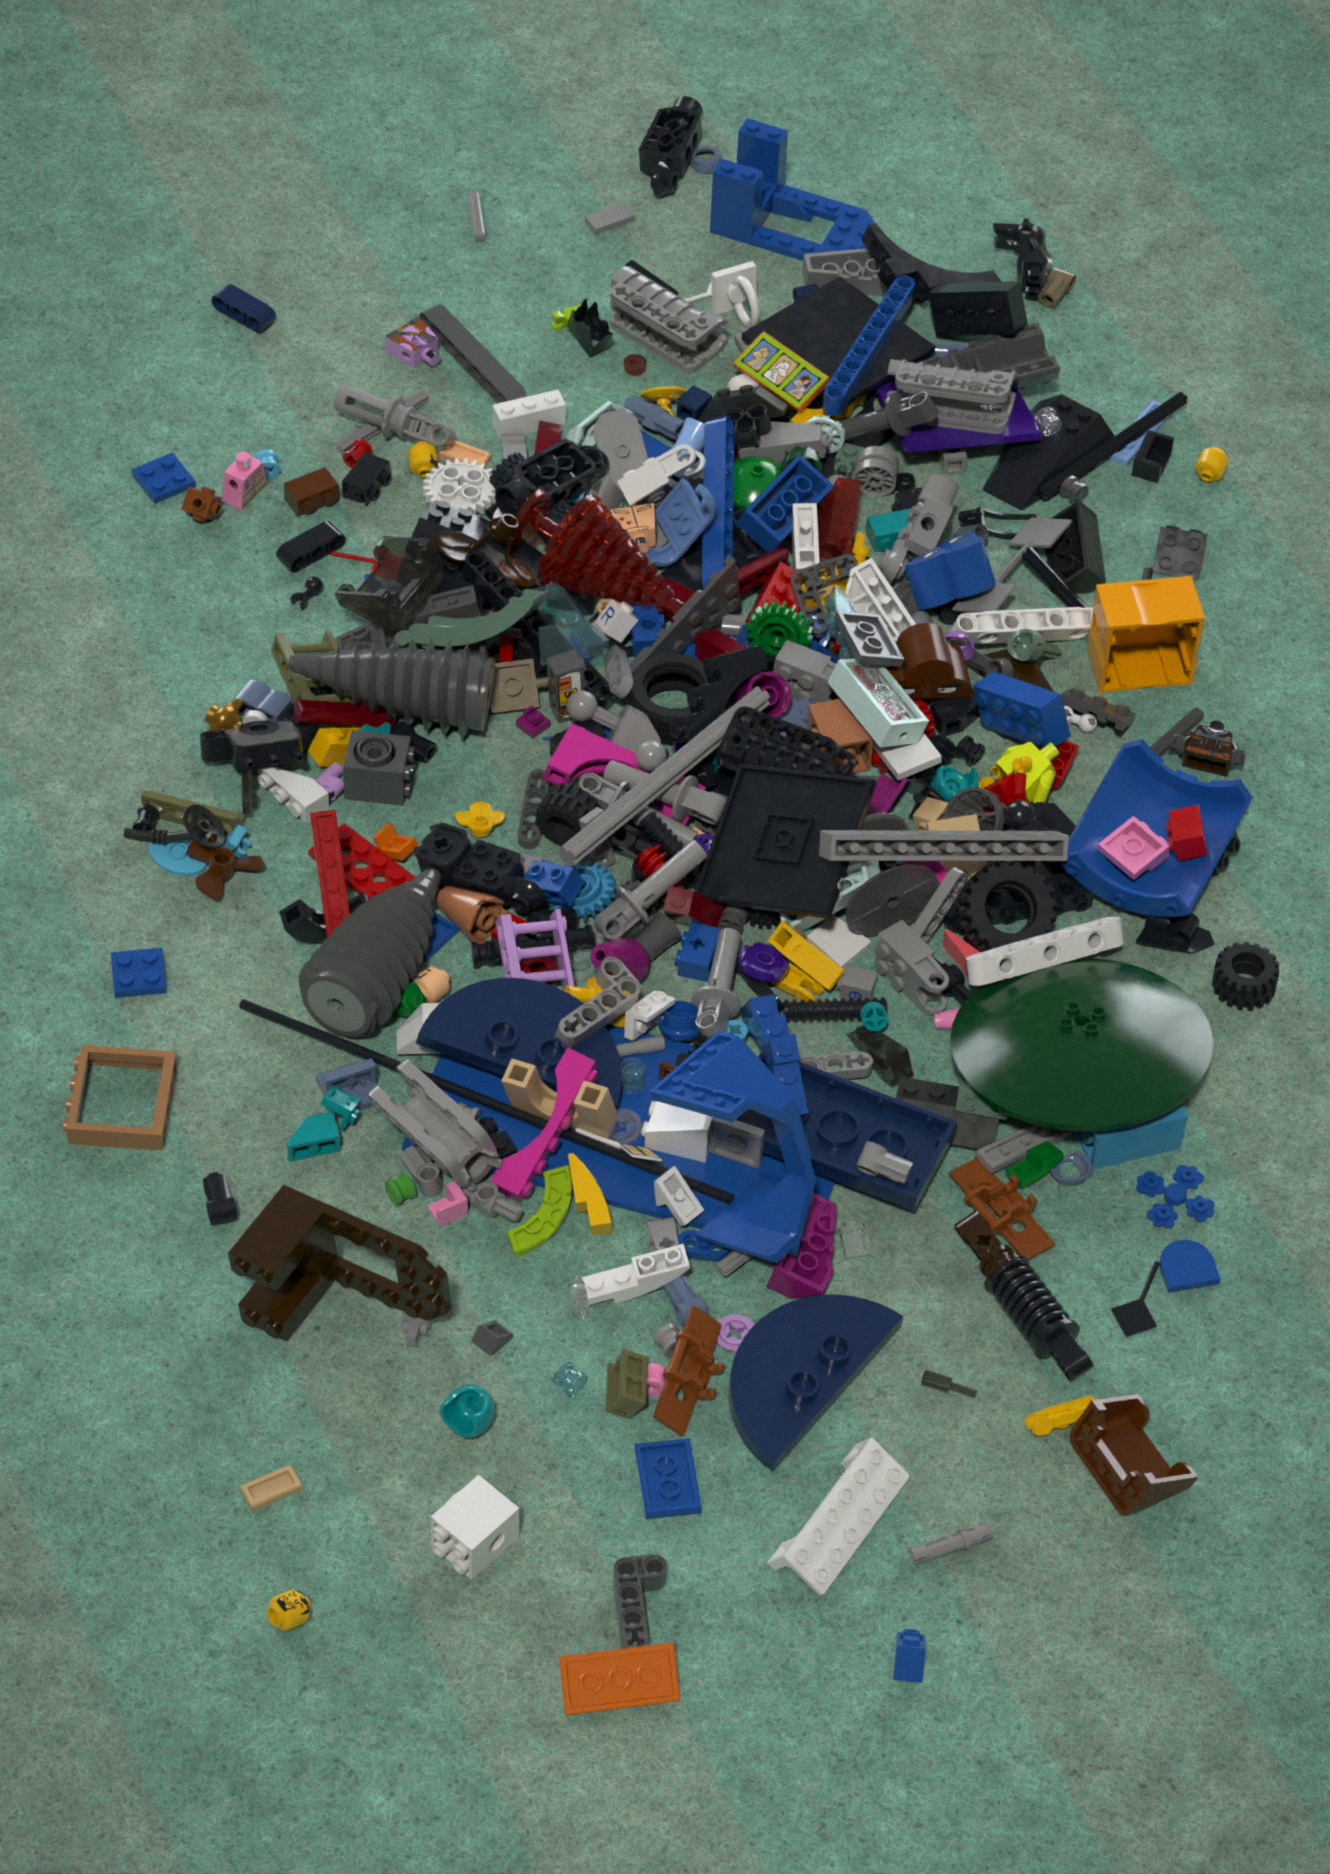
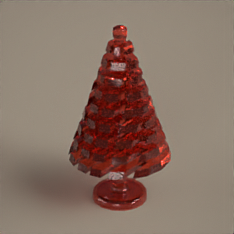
(593, 554)

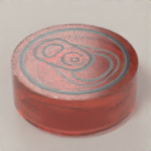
(635, 364)

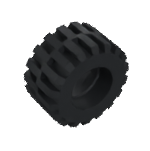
(561, 810)
(1241, 990)

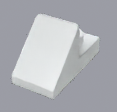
(677, 1195)

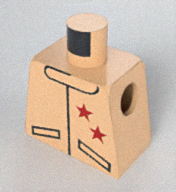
(639, 523)

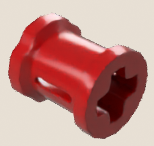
(359, 447)

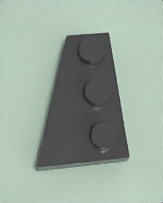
(1104, 711)

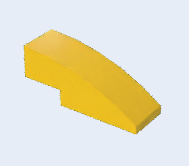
(589, 1197)

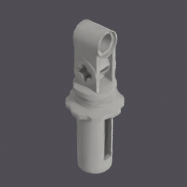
(396, 418)

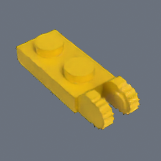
(794, 982)
(1056, 1416)

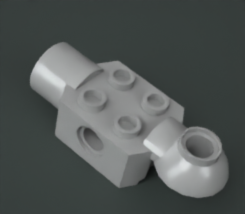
(932, 514)

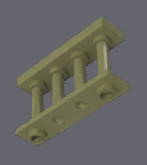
(297, 684)

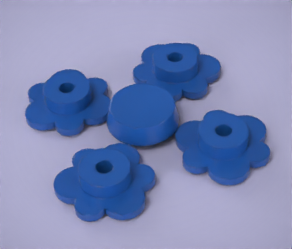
(1176, 1195)

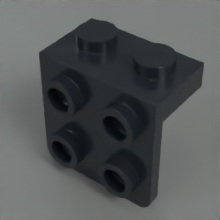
(1179, 552)

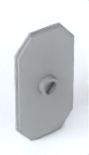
(621, 440)

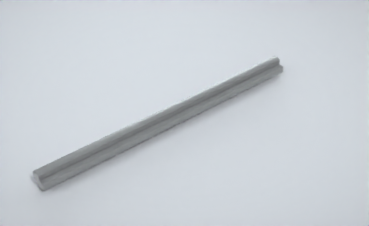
(657, 781)

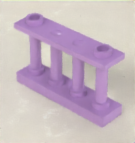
(512, 955)

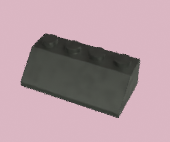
(1078, 551)
(971, 1130)

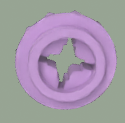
(738, 1324)

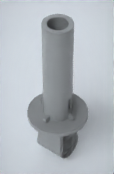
(608, 793)
(684, 797)
(632, 905)
(716, 1000)

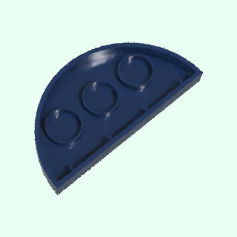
(517, 1021)
(799, 1365)

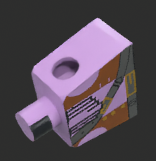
(413, 344)

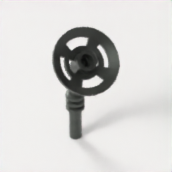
(197, 830)

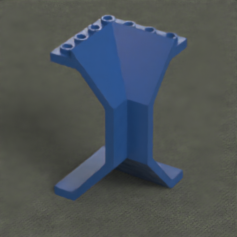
(724, 1082)

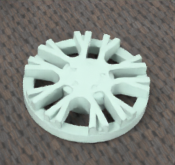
(838, 431)

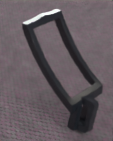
(979, 514)

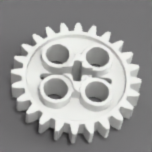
(461, 485)

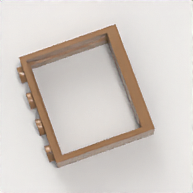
(121, 1136)

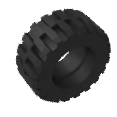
(1013, 878)

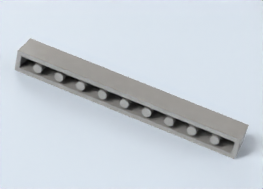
(942, 845)

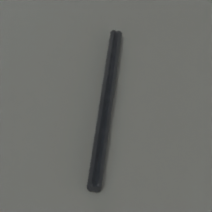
(1114, 444)

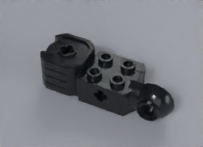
(478, 867)

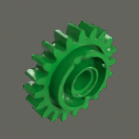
(768, 620)

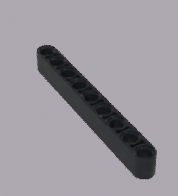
(503, 587)

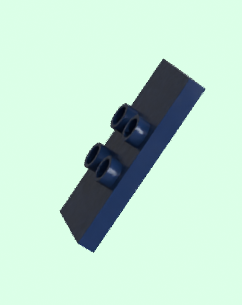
(848, 1116)

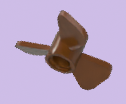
(221, 867)

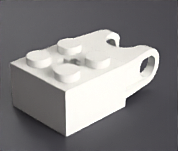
(660, 475)

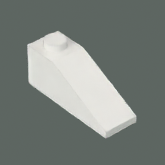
(804, 535)

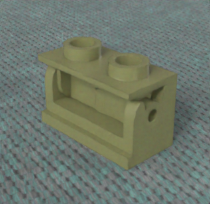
(626, 1384)

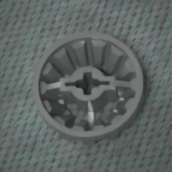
(972, 799)

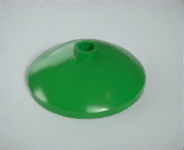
(752, 477)

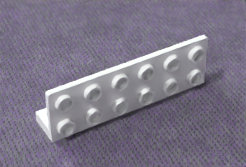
(843, 1516)

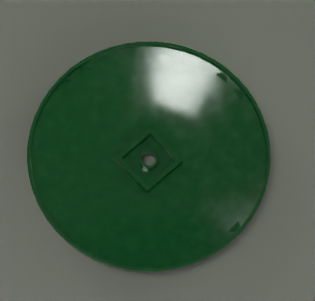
(1129, 1063)

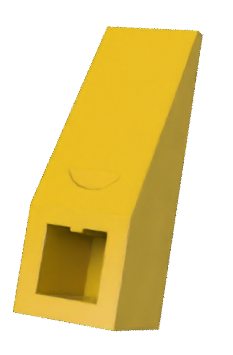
(330, 745)
(806, 954)

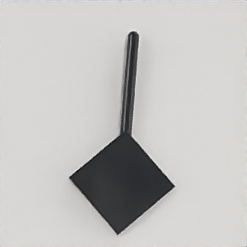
(1135, 1316)

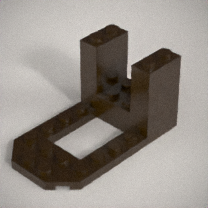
(296, 1260)

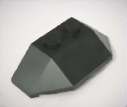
(743, 398)

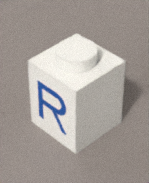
(617, 620)

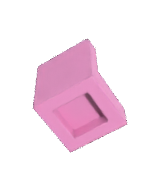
(451, 1207)

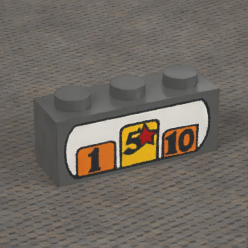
(564, 678)

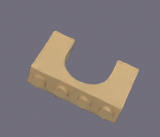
(593, 1103)

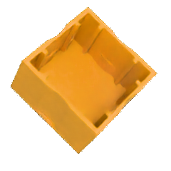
(1145, 634)

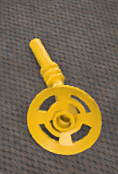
(663, 397)

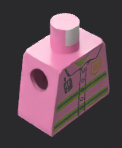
(243, 480)

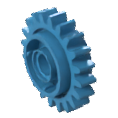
(595, 891)

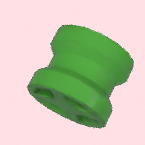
(400, 1189)

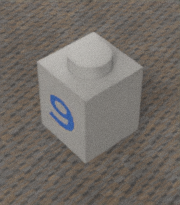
(857, 983)

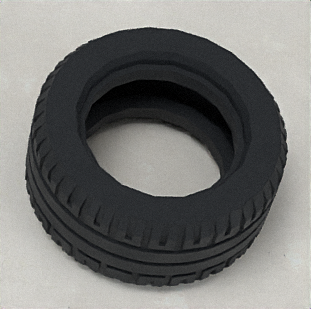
(662, 674)

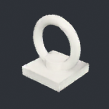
(734, 290)

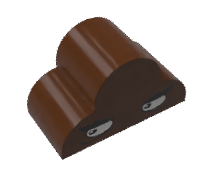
(930, 664)

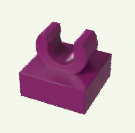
(532, 722)

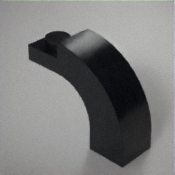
(308, 923)

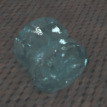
(569, 1379)

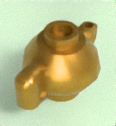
(224, 716)

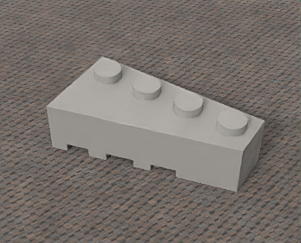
(853, 265)

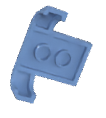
(682, 521)

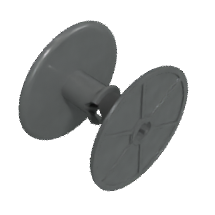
(894, 892)

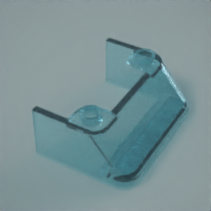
(576, 627)

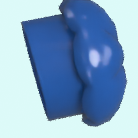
(679, 1022)

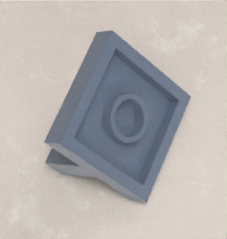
(353, 1078)

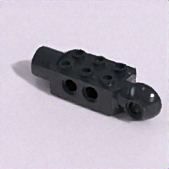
(671, 143)

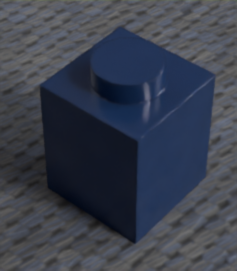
(692, 403)

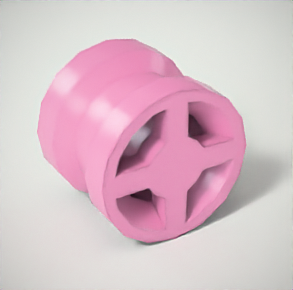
(655, 1379)

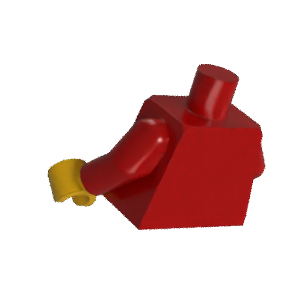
(1011, 786)

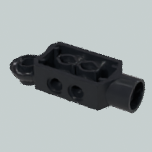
(559, 470)

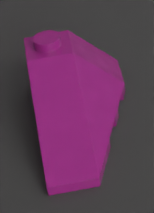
(812, 1267)

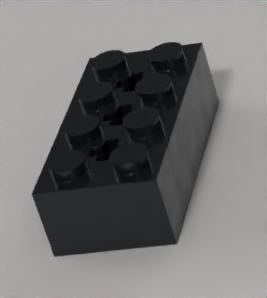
(978, 308)

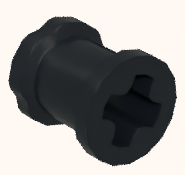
(143, 819)

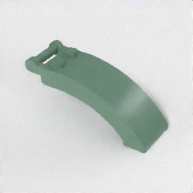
(472, 630)

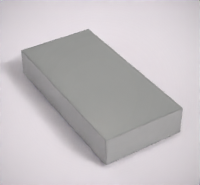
(609, 218)

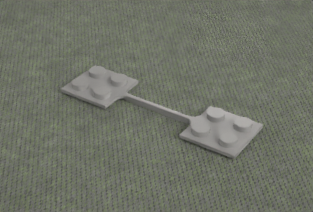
(1035, 533)

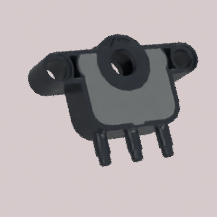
(248, 750)

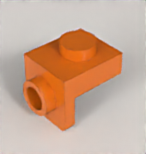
(394, 845)

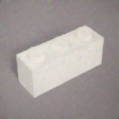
(523, 414)

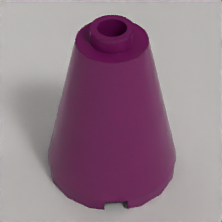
(775, 686)
(625, 949)

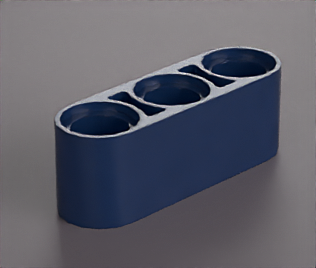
(243, 308)

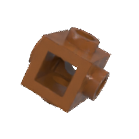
(202, 503)

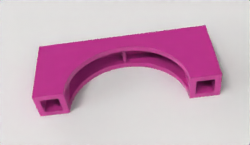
(588, 753)

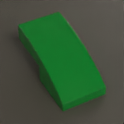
(1038, 1163)

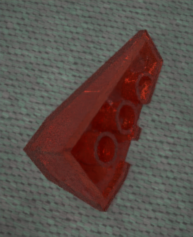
(837, 518)

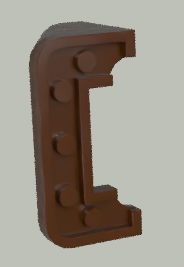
(1123, 1457)

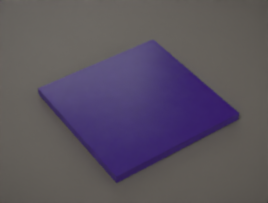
(928, 437)

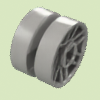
(877, 470)

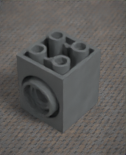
(378, 768)

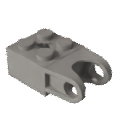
(805, 672)
(911, 966)

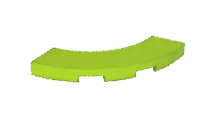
(549, 1216)

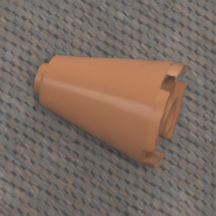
(471, 911)

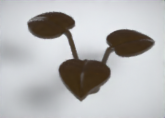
(455, 547)

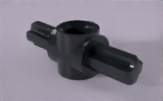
(956, 982)

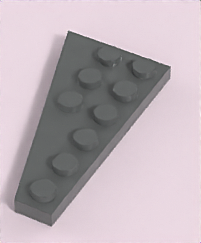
(697, 615)

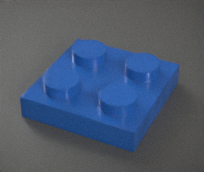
(163, 478)
(138, 972)

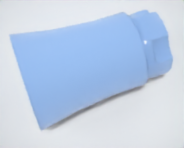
(692, 435)

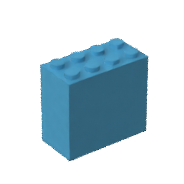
(1135, 1141)

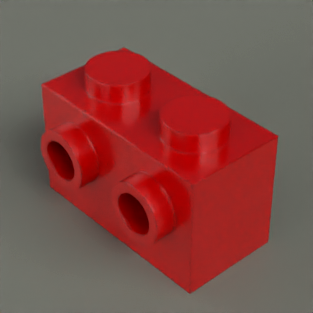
(1186, 833)

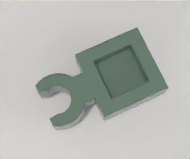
(846, 459)

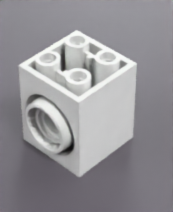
(474, 1527)

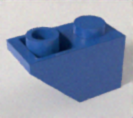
(909, 1656)

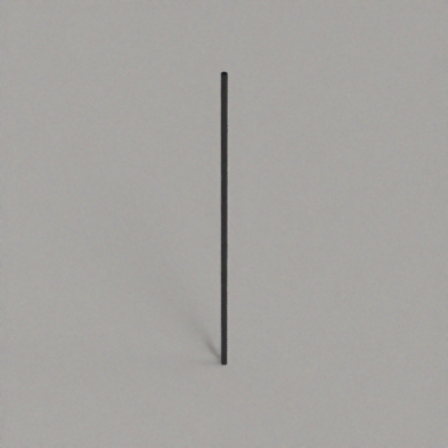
(481, 1099)

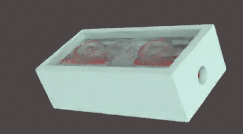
(878, 703)

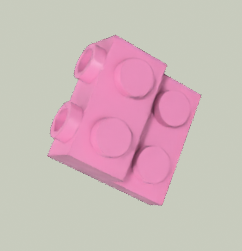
(1134, 848)

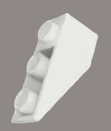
(296, 791)

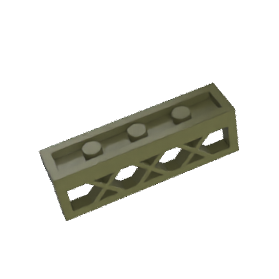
(172, 810)

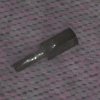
(944, 1384)

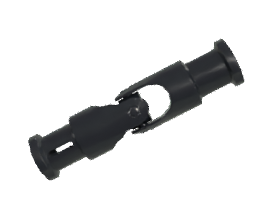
(574, 938)

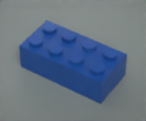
(770, 514)
(1021, 710)

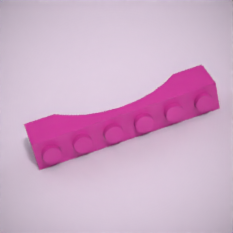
(520, 1170)

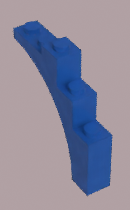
(777, 1045)

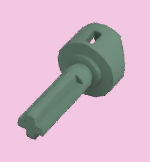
(1030, 646)

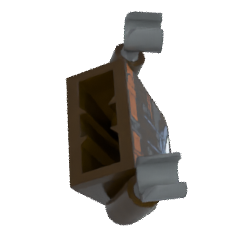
(1209, 749)

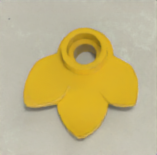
(480, 818)

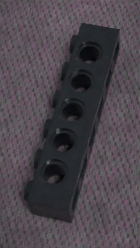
(1007, 906)

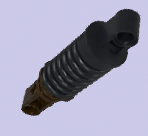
(1025, 1298)

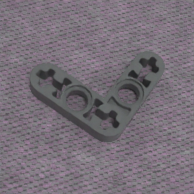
(814, 582)

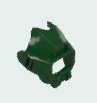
(807, 453)

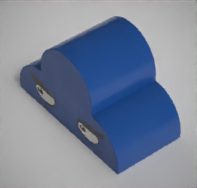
(951, 571)

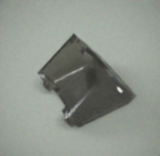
(399, 584)

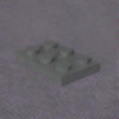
(869, 639)

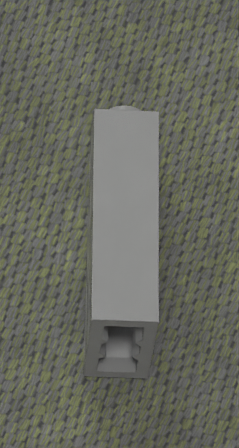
(785, 437)

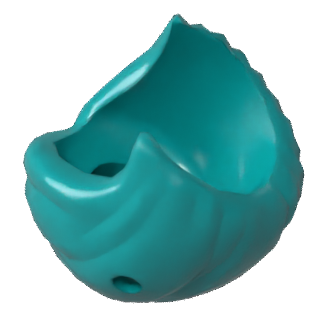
(949, 781)
(468, 1410)

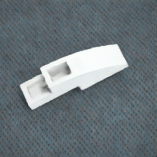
(636, 1279)

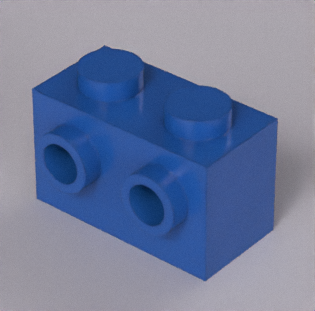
(556, 881)

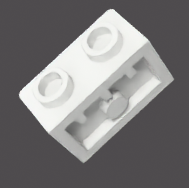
(646, 1013)

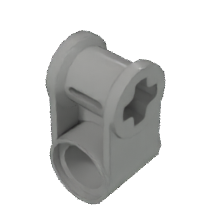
(662, 1233)

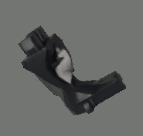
(1033, 260)

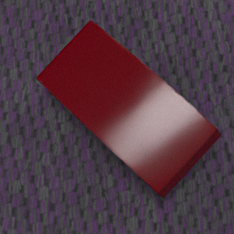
(547, 435)

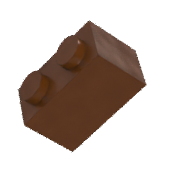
(311, 492)

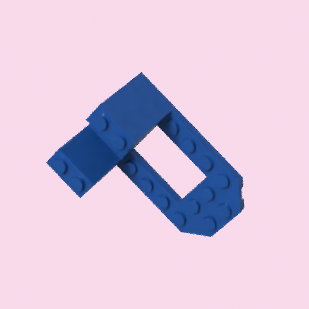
(745, 192)

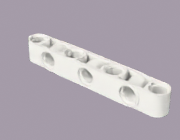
(992, 627)
(1029, 954)

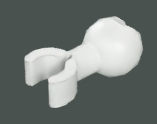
(1083, 721)

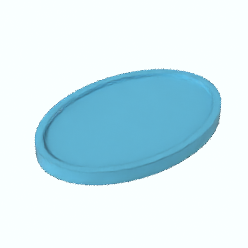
(174, 858)

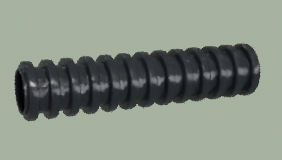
(668, 842)
(826, 1009)

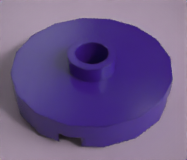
(763, 962)

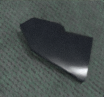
(1175, 934)

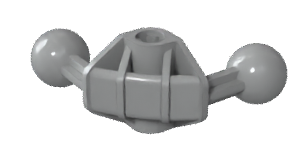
(628, 729)

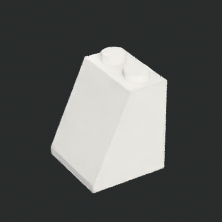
(678, 1131)

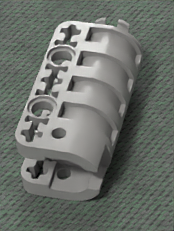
(439, 1128)

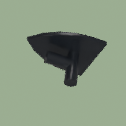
(920, 792)

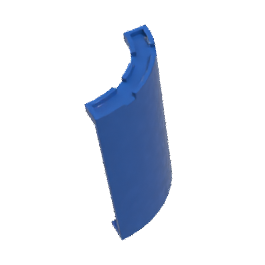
(1148, 790)

